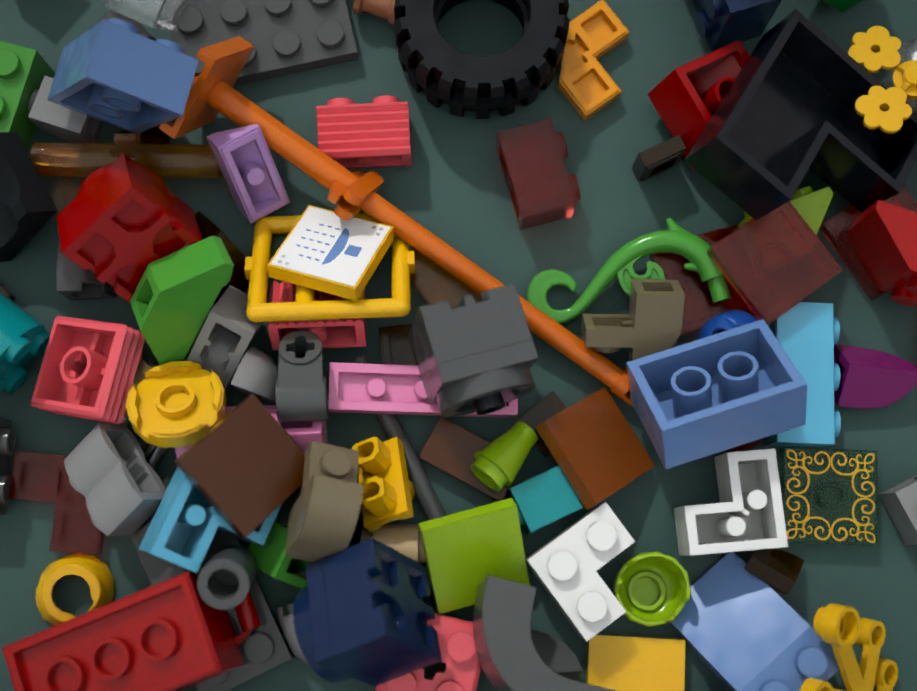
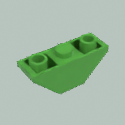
(179, 295)

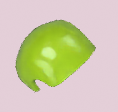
(652, 588)

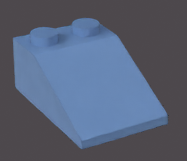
(750, 632)

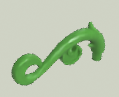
(620, 265)

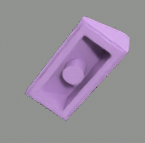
(249, 171)

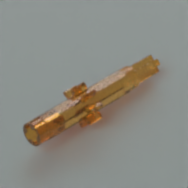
(164, 159)

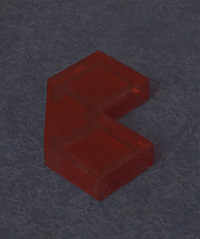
(45, 480)

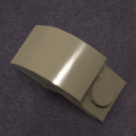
(650, 326)
(328, 505)

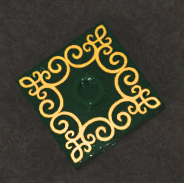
(829, 495)

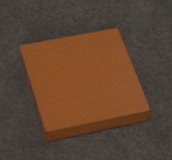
(595, 447)

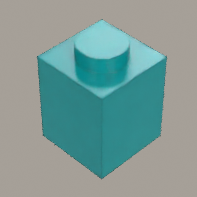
(544, 499)

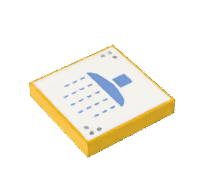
(331, 253)

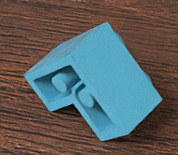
(187, 525)

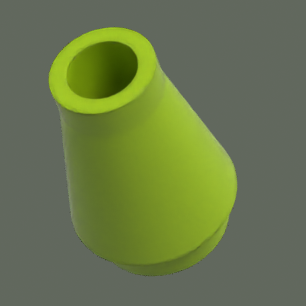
(503, 457)

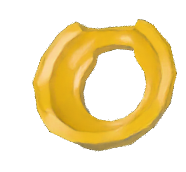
(80, 564)

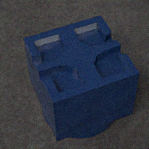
(366, 615)

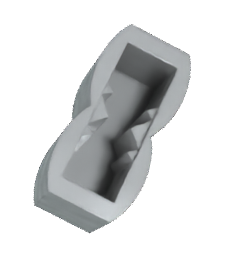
(115, 479)

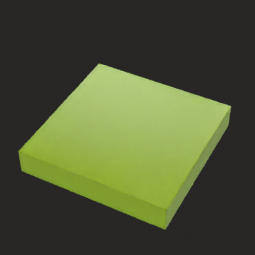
(468, 548)

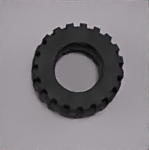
(481, 81)

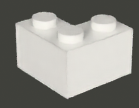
(748, 510)
(570, 565)

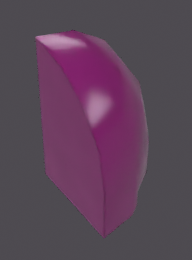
(871, 377)

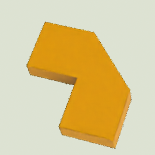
(581, 75)

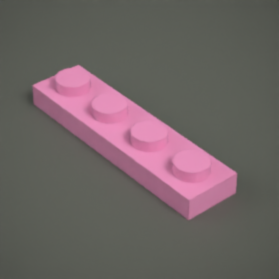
(387, 391)

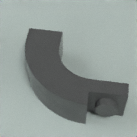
(506, 643)

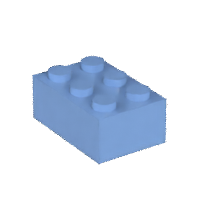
(123, 77)
(717, 393)

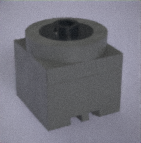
(474, 352)

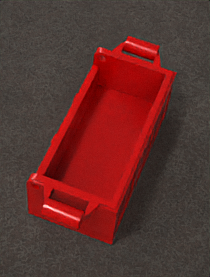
(139, 643)

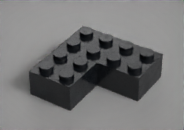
(798, 114)

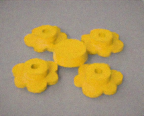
(881, 106)

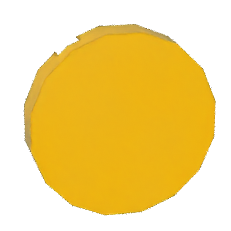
(176, 404)

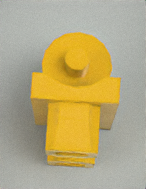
(385, 482)

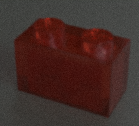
(537, 174)

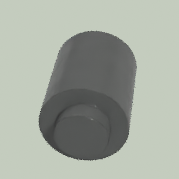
(227, 577)

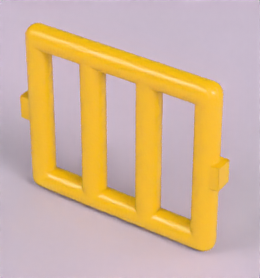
(305, 306)

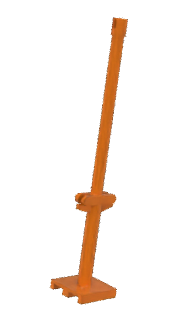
(356, 192)

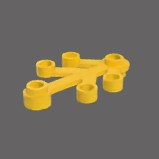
(842, 628)

